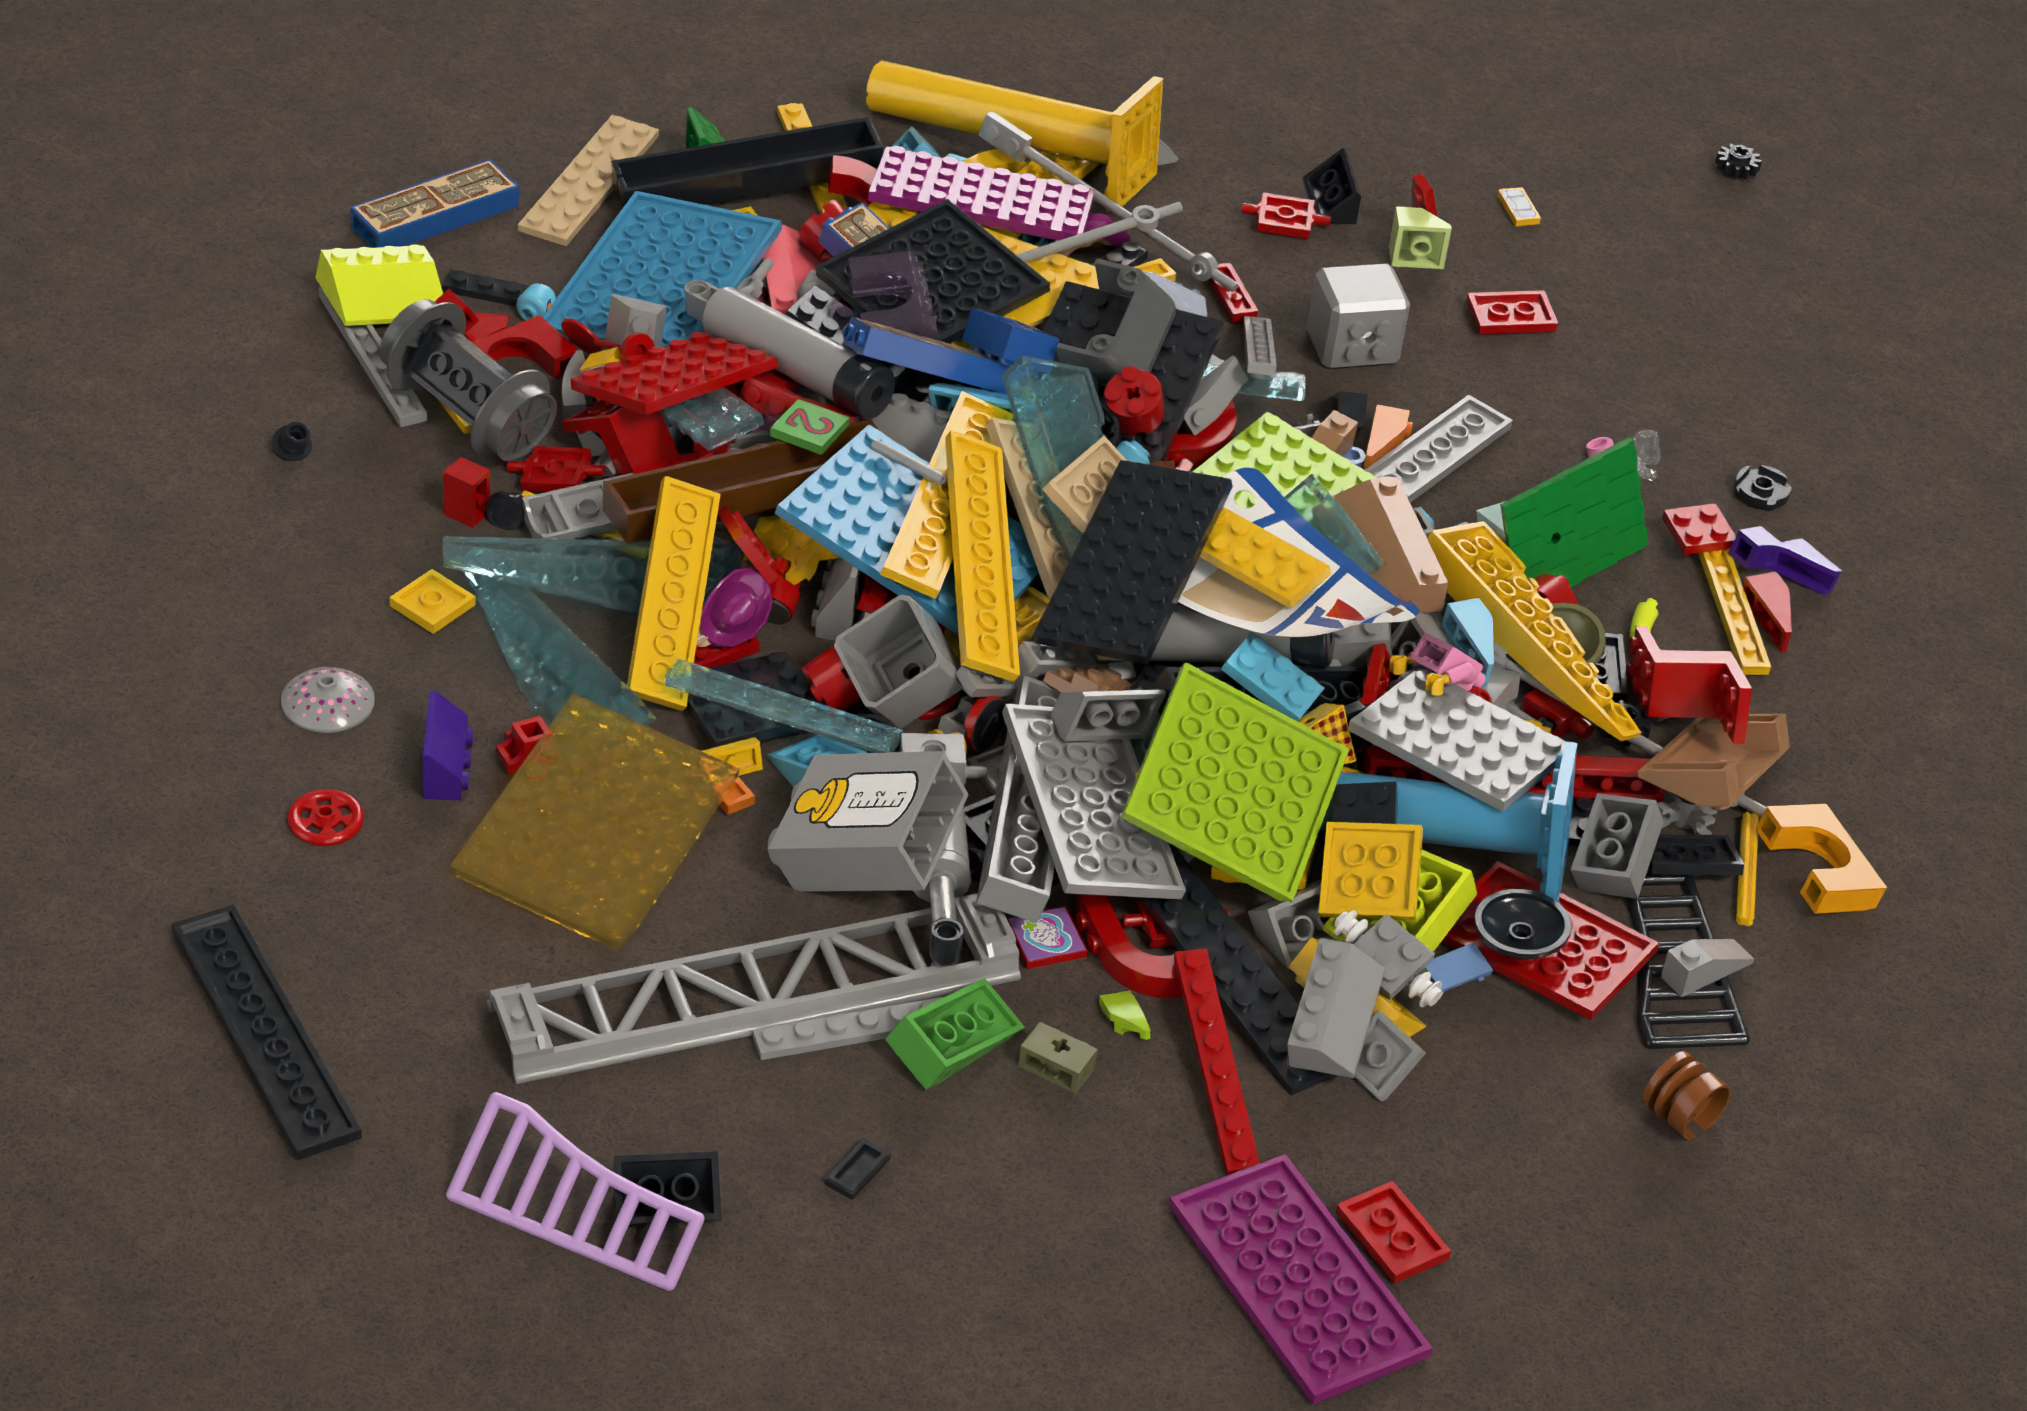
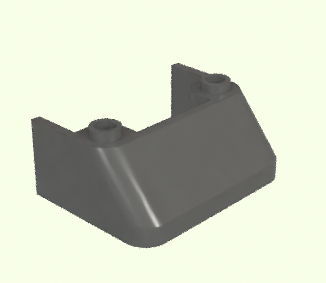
(1139, 332)

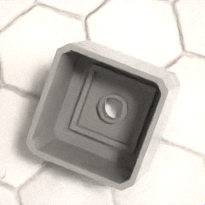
(1357, 315)
(884, 650)

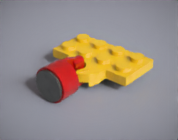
(795, 558)

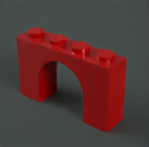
(531, 340)
(775, 394)

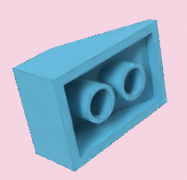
(796, 758)

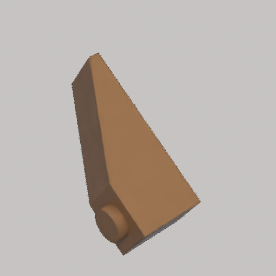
(1336, 433)

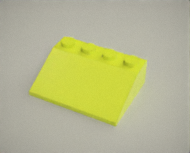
(376, 282)
(1442, 898)

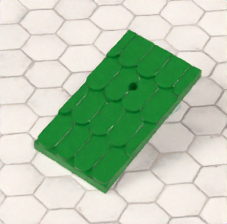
(1577, 518)

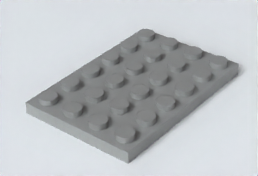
(1460, 739)

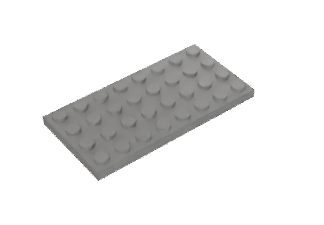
(1079, 803)

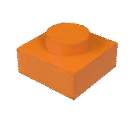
(737, 798)

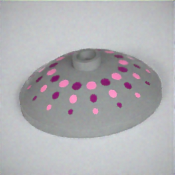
(327, 699)

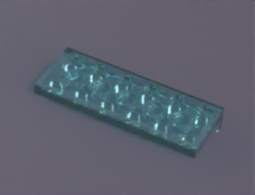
(713, 418)

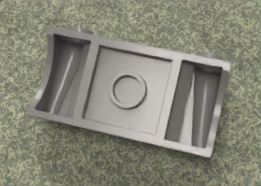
(568, 512)

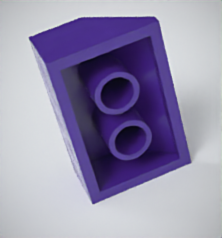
(446, 750)

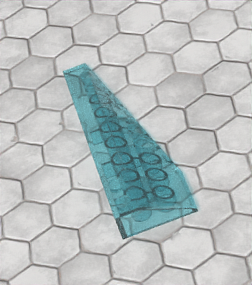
(1056, 423)
(583, 570)
(549, 656)

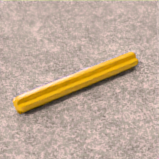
(1747, 881)

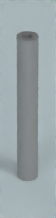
(908, 462)

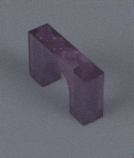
(899, 276)

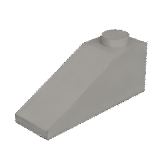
(1213, 395)
(1702, 963)

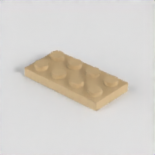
(1084, 481)

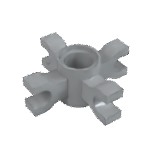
(1686, 814)

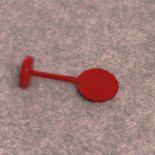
(587, 341)

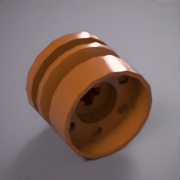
(1686, 1094)

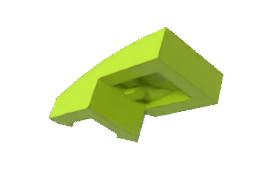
(1125, 1013)

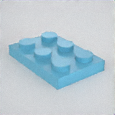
(1272, 677)

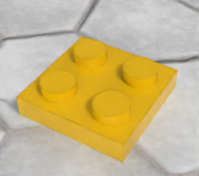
(432, 601)

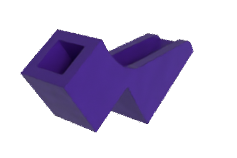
(1791, 558)

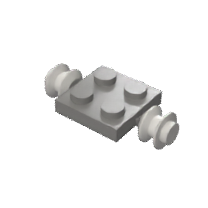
(1397, 952)

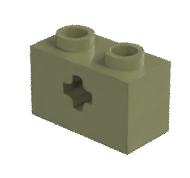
(1057, 1057)

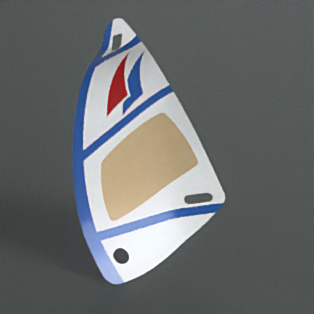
(1339, 602)

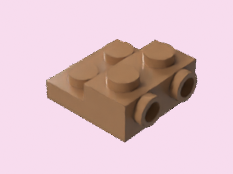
(1085, 680)

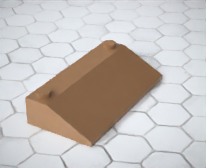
(1395, 532)
(1711, 769)

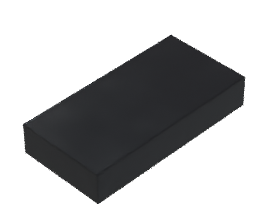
(857, 1168)

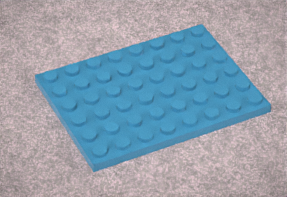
(655, 252)
(858, 509)

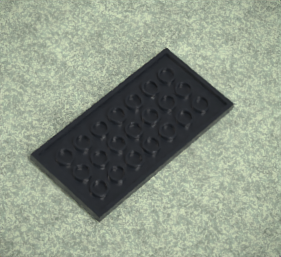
(1133, 562)

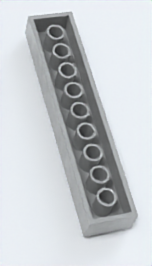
(1017, 857)

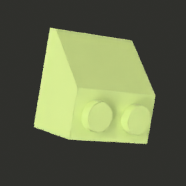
(1418, 239)

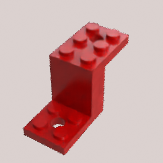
(631, 438)
(1689, 684)

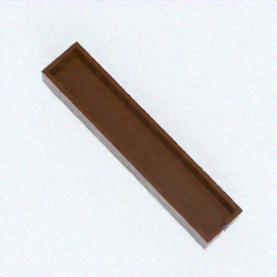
(745, 478)

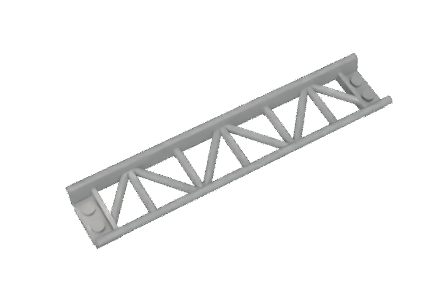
(536, 1058)

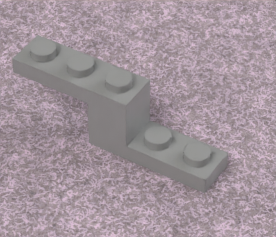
(1033, 663)

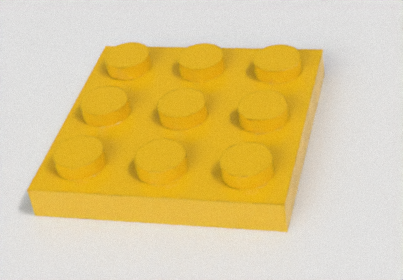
(1371, 870)

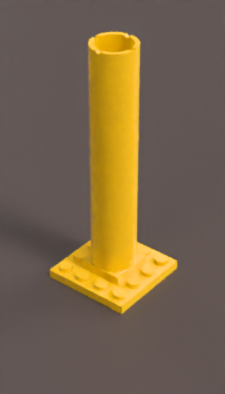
(1120, 139)

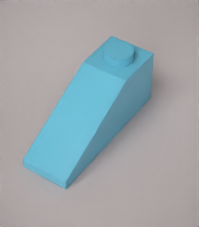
(1471, 631)

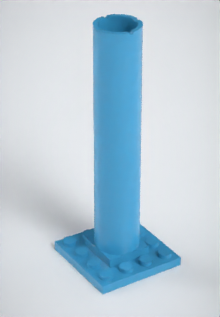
(1452, 817)

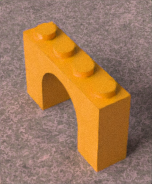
(1814, 827)

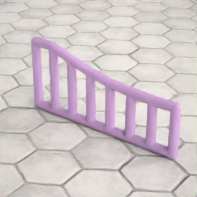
(578, 1160)

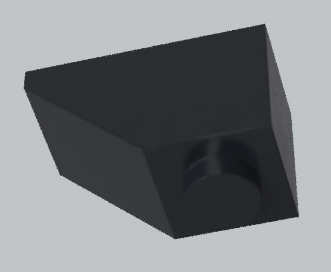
(1351, 405)

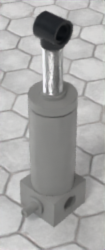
(952, 872)

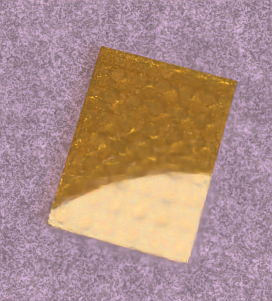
(595, 822)

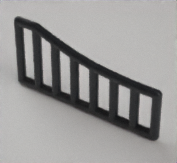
(1724, 990)

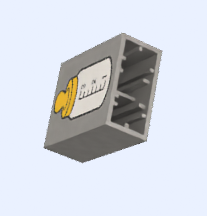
(868, 821)

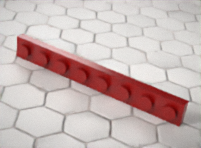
(1216, 1060)

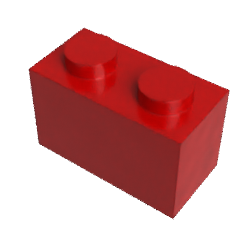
(466, 491)

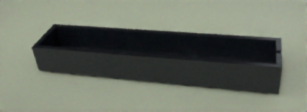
(747, 164)

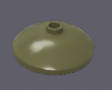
(1584, 627)

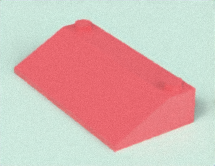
(790, 268)

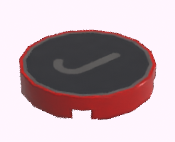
(984, 723)

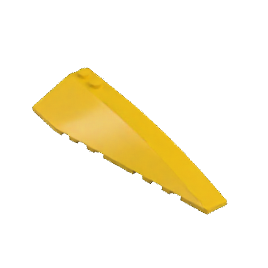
(1523, 622)

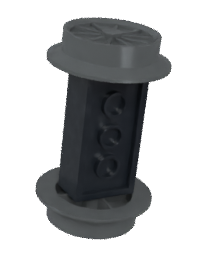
(505, 410)

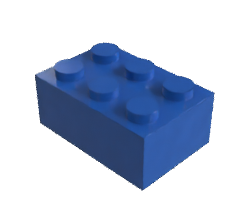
(1007, 338)

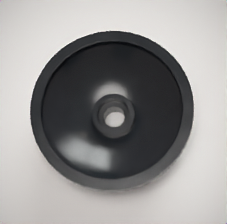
(1522, 924)

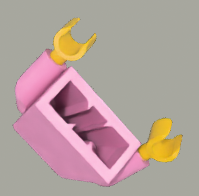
(1445, 662)

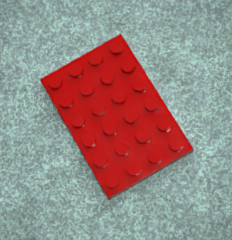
(673, 373)
(1581, 975)

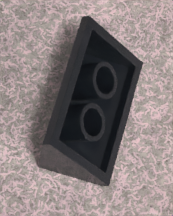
(1334, 189)
(680, 1177)

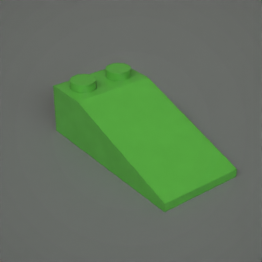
(953, 1032)

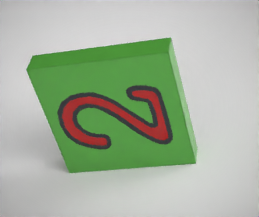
(809, 426)

